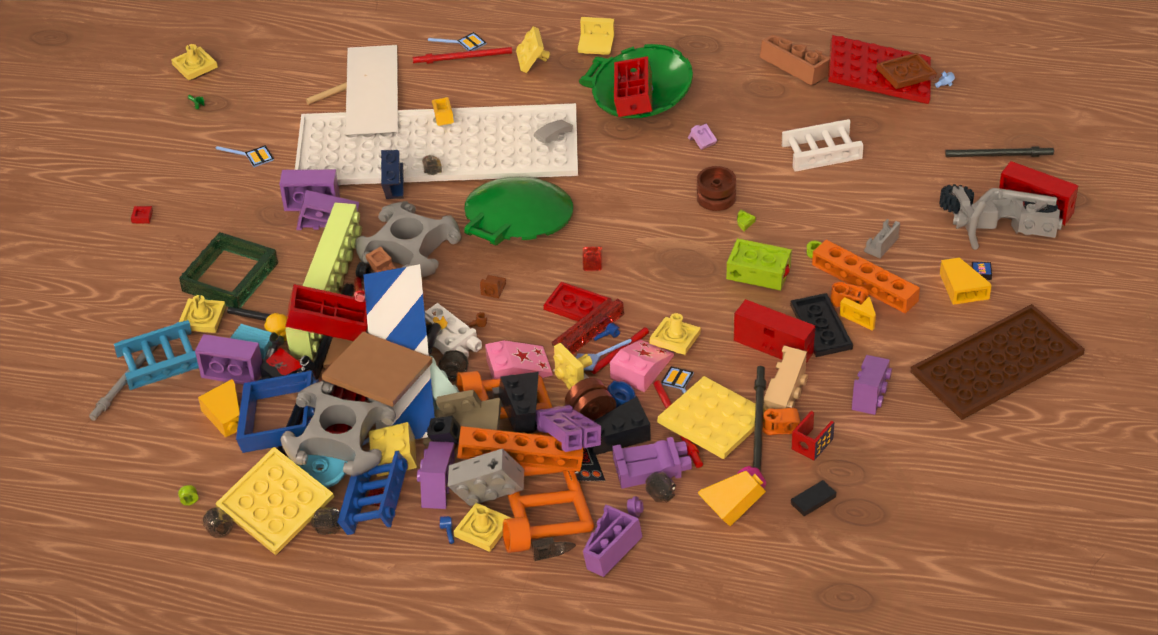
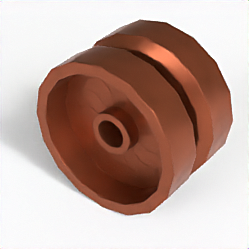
(716, 188)
(590, 398)

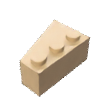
(788, 380)

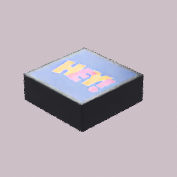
(983, 269)

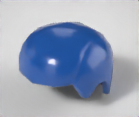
(621, 392)

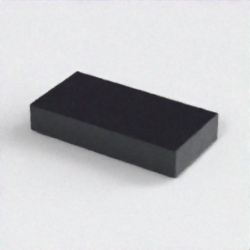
(813, 498)

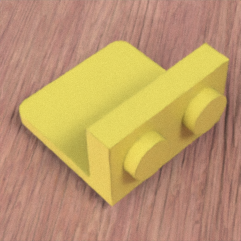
(596, 35)

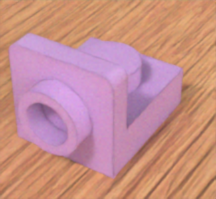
(702, 136)

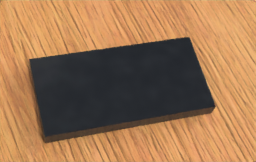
(829, 330)

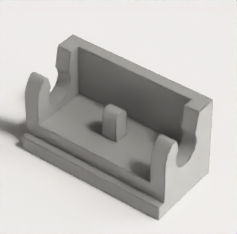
(883, 240)

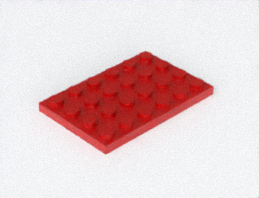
(855, 64)

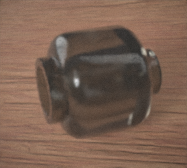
(660, 487)
(326, 520)
(217, 522)

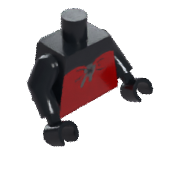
(280, 363)

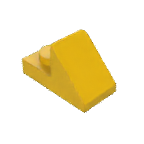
(860, 314)

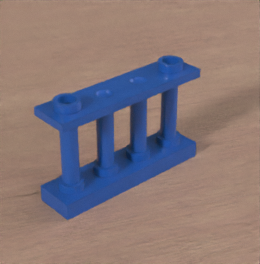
(357, 488)

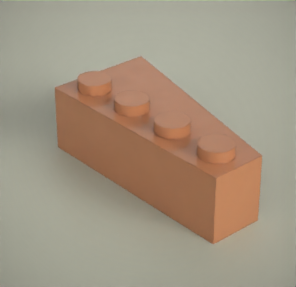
(795, 59)

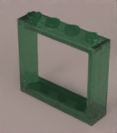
(266, 263)

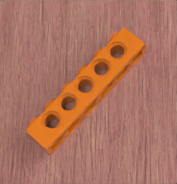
(860, 272)
(522, 447)

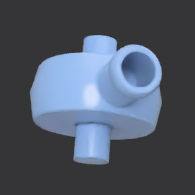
(947, 78)

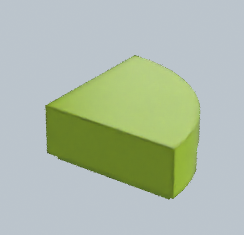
(745, 220)

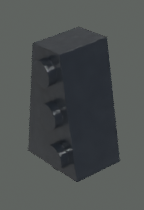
(520, 400)

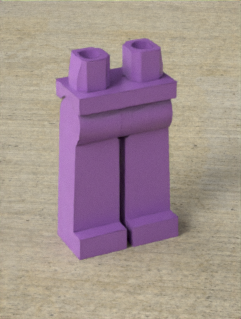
(569, 427)
(639, 462)

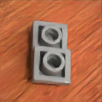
(552, 130)

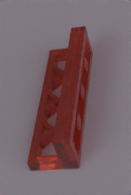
(590, 325)

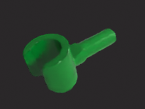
(198, 100)

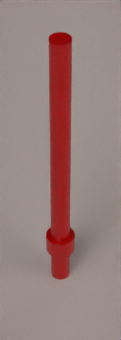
(429, 58)
(359, 293)
(692, 449)

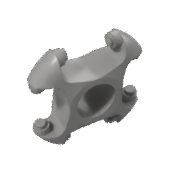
(404, 224)
(344, 446)

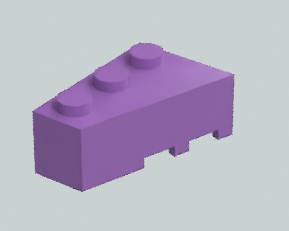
(317, 209)
(871, 384)
(434, 474)
(611, 540)

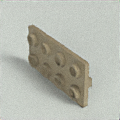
(469, 410)

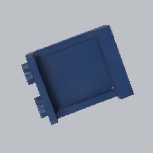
(392, 174)

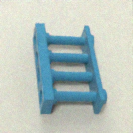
(161, 370)

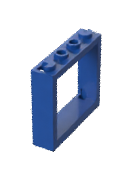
(268, 388)

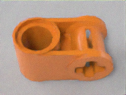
(849, 291)
(782, 421)

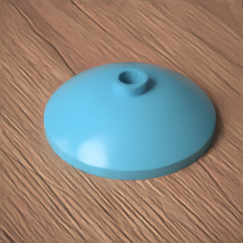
(330, 474)

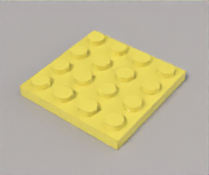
(711, 417)
(274, 500)

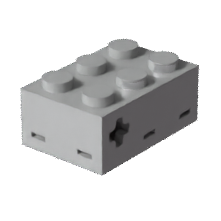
(486, 477)

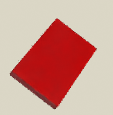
(572, 301)

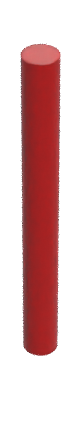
(606, 360)

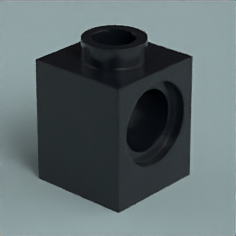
(444, 429)

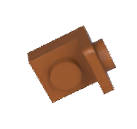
(492, 286)

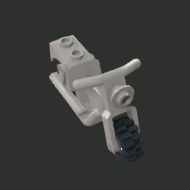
(1036, 217)

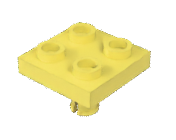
(531, 49)
(194, 62)
(203, 314)
(675, 334)
(568, 367)
(481, 527)

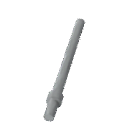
(104, 403)

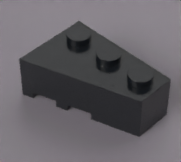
(623, 426)

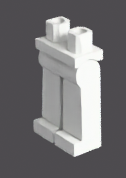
(456, 333)

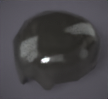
(453, 363)

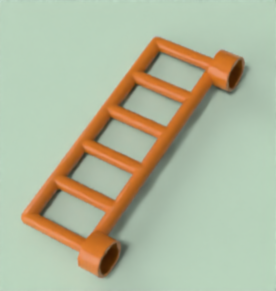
(517, 530)

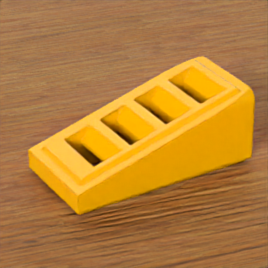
(442, 111)

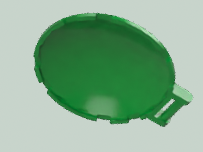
(670, 78)
(516, 209)

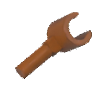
(480, 320)

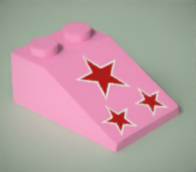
(516, 358)
(639, 364)

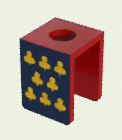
(816, 445)

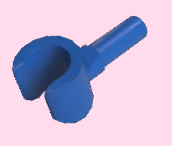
(611, 329)
(446, 523)

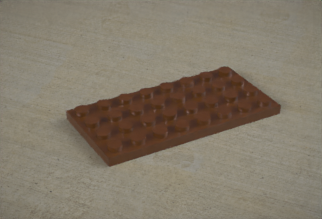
(997, 361)

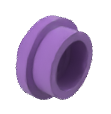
(635, 506)

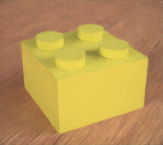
(393, 439)

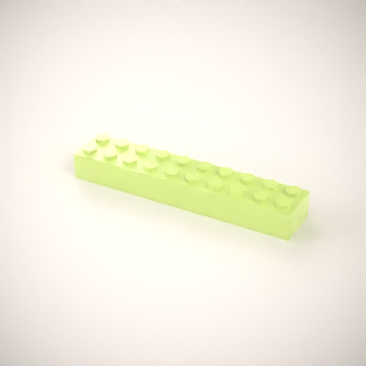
(328, 269)

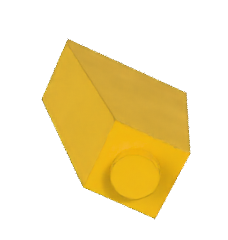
(963, 282)
(222, 407)
(733, 496)

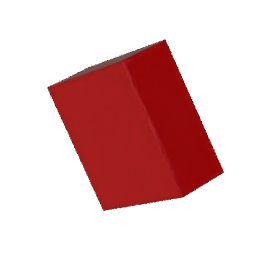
(141, 214)

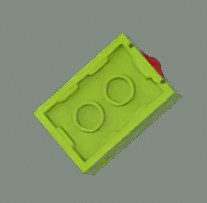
(759, 264)

